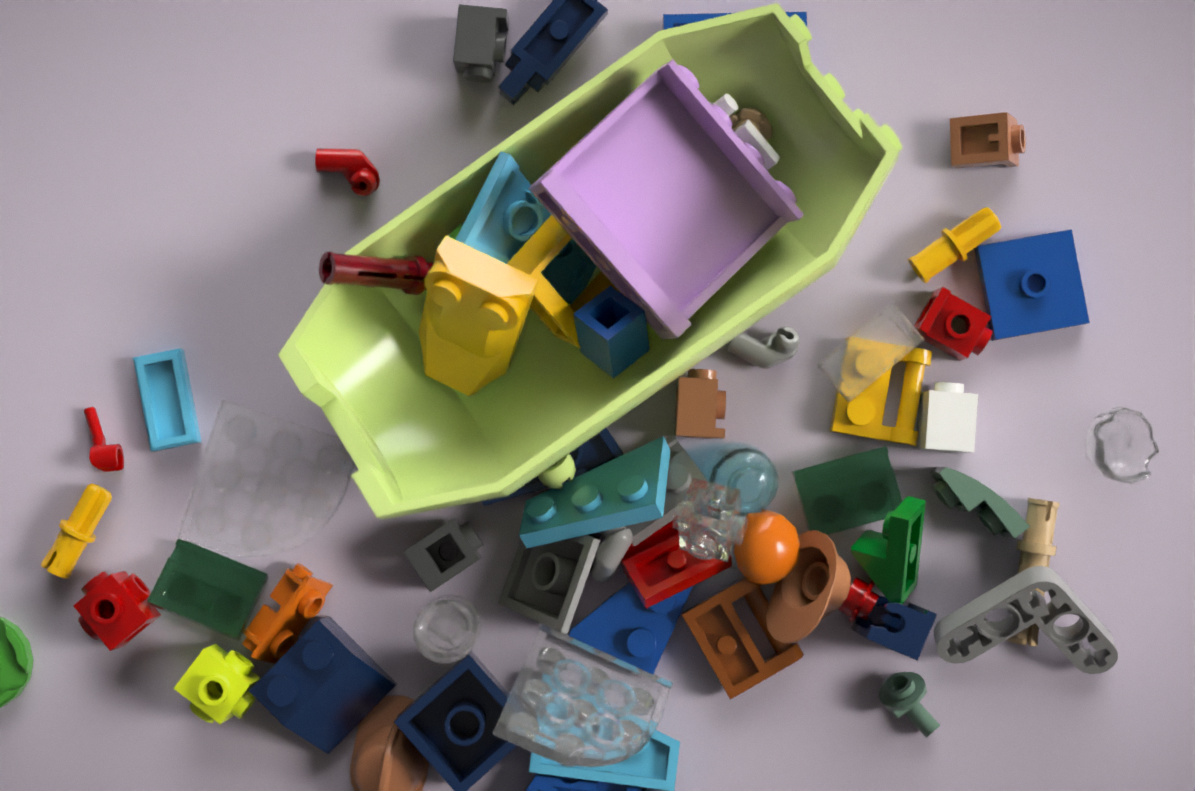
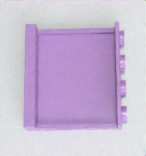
(666, 198)

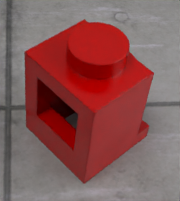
(936, 329)

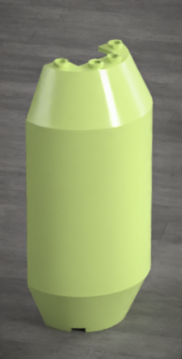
(441, 449)

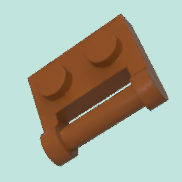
(728, 642)

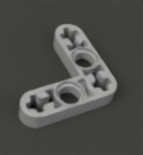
(1026, 609)

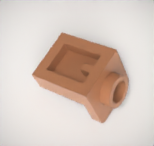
(986, 140)

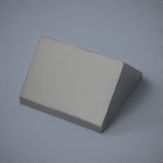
(550, 580)

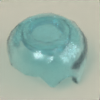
(746, 469)

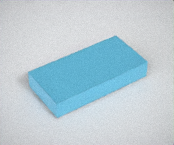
(167, 400)

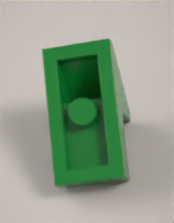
(894, 554)

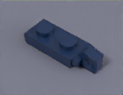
(549, 45)

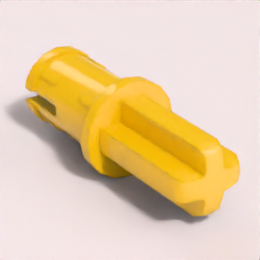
(955, 244)
(77, 531)

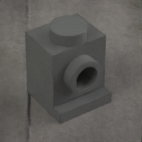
(479, 41)
(426, 554)

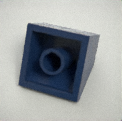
(323, 686)

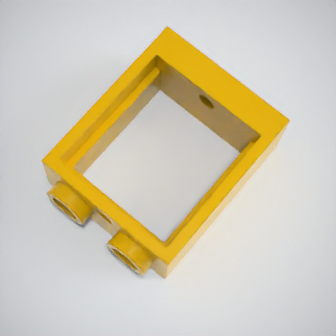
(547, 302)

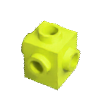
(218, 684)

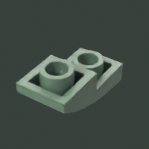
(966, 493)

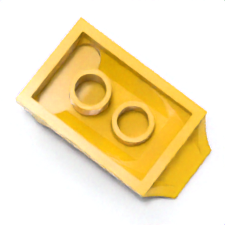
(472, 316)

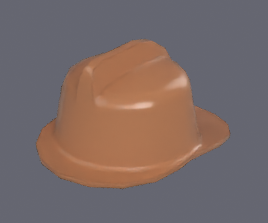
(810, 591)
(383, 754)

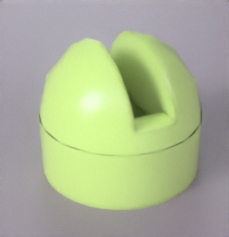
(558, 473)

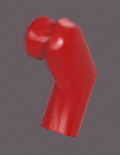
(353, 165)

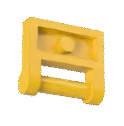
(865, 412)

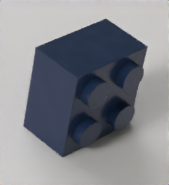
(456, 723)

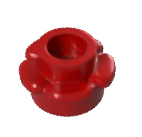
(859, 600)

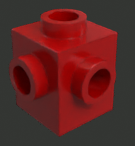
(115, 608)

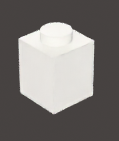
(947, 419)

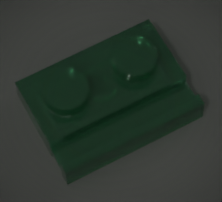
(847, 491)
(208, 589)

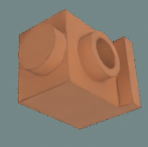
(699, 405)

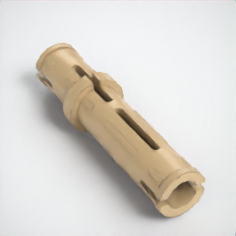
(1036, 551)

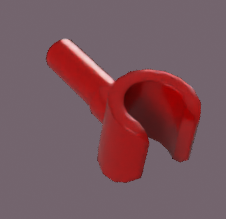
(102, 456)

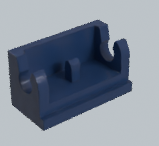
(902, 628)

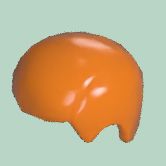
(768, 548)

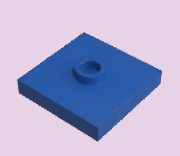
(1031, 285)

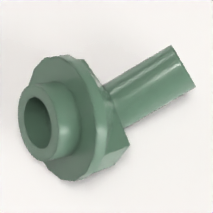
(902, 695)

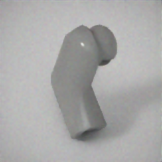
(768, 350)
(610, 553)

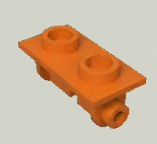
(276, 632)

